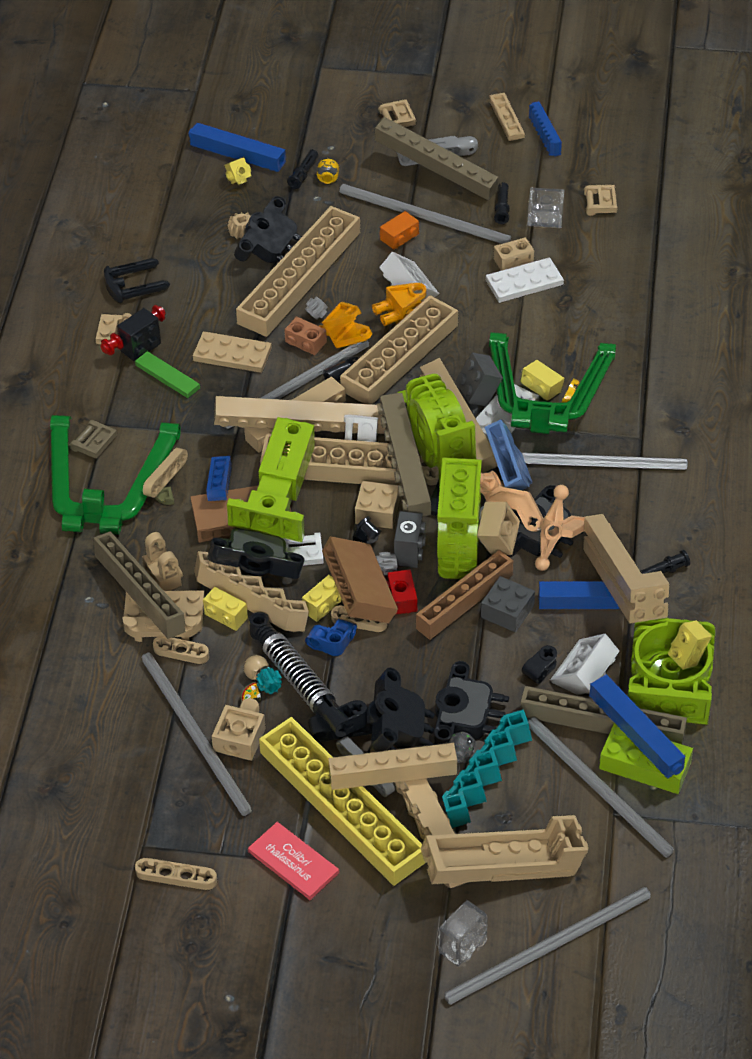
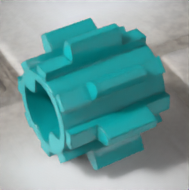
(269, 680)

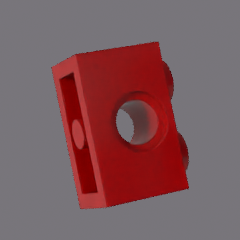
(403, 591)

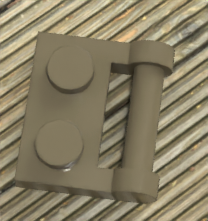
(97, 442)

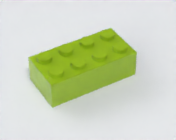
(627, 760)

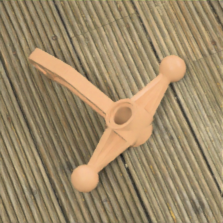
(518, 500)
(563, 528)

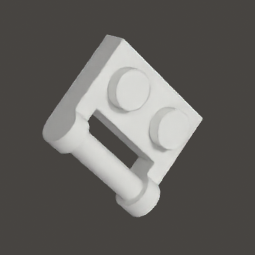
(366, 427)
(312, 553)

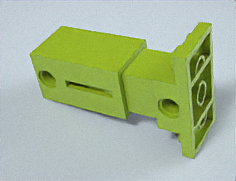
(279, 483)

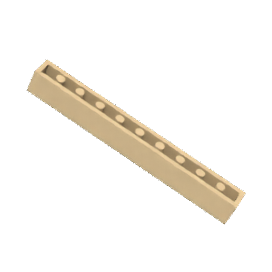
(264, 413)

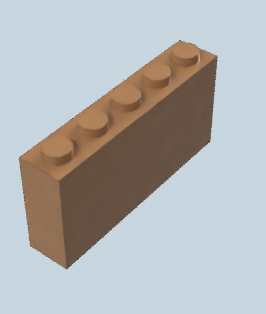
(212, 516)
(359, 580)

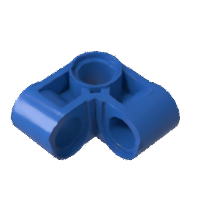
(333, 639)

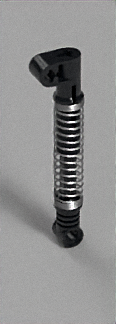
(317, 694)

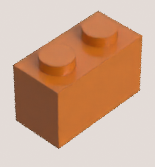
(399, 230)

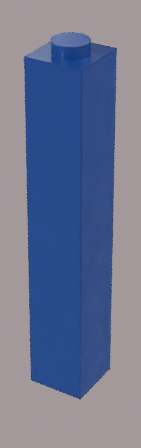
(237, 147)
(575, 595)
(637, 726)

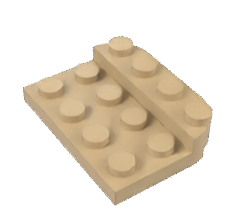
(139, 625)

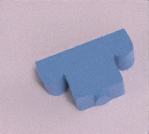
(508, 457)

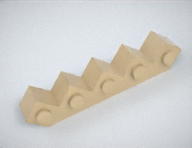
(286, 614)
(424, 807)

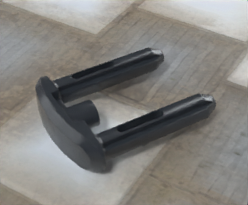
(113, 285)

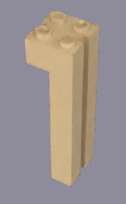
(636, 593)
(461, 857)

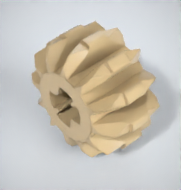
(237, 224)

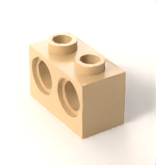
(513, 254)

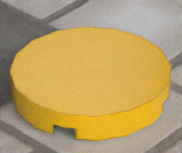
(570, 392)

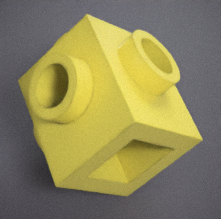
(238, 171)

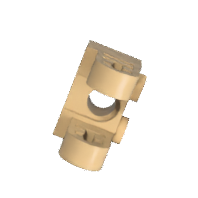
(161, 564)

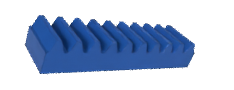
(545, 129)
(219, 478)

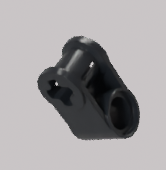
(366, 531)
(541, 664)

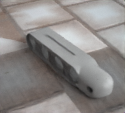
(458, 146)

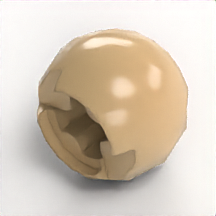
(254, 665)

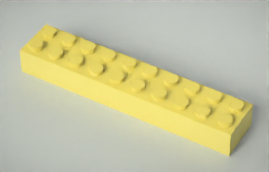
(349, 810)

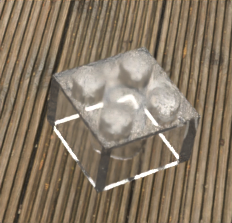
(545, 207)
(463, 933)

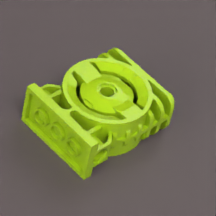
(438, 422)
(458, 517)
(659, 681)

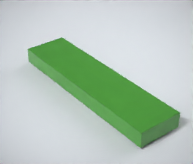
(167, 374)

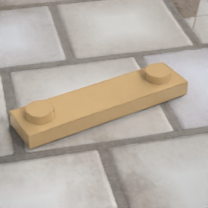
(506, 116)

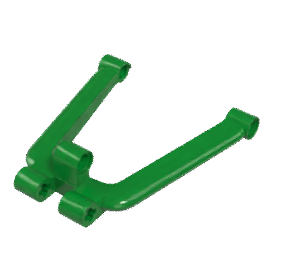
(547, 415)
(92, 506)

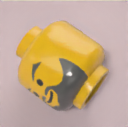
(327, 171)

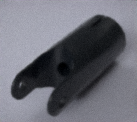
(338, 369)

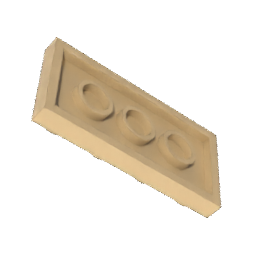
(232, 352)
(534, 851)

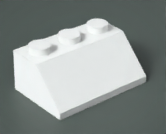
(405, 271)
(585, 664)

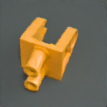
(399, 302)
(342, 328)

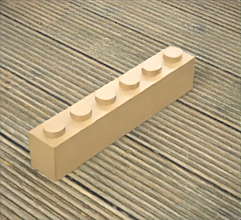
(326, 391)
(392, 766)

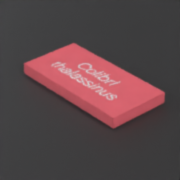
(293, 860)

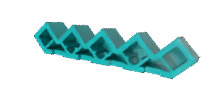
(484, 767)

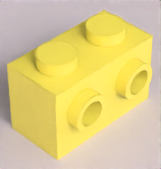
(542, 380)
(322, 598)
(225, 608)
(689, 644)

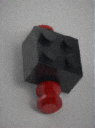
(136, 334)

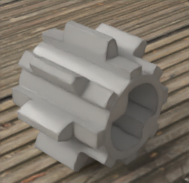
(316, 308)
(387, 562)

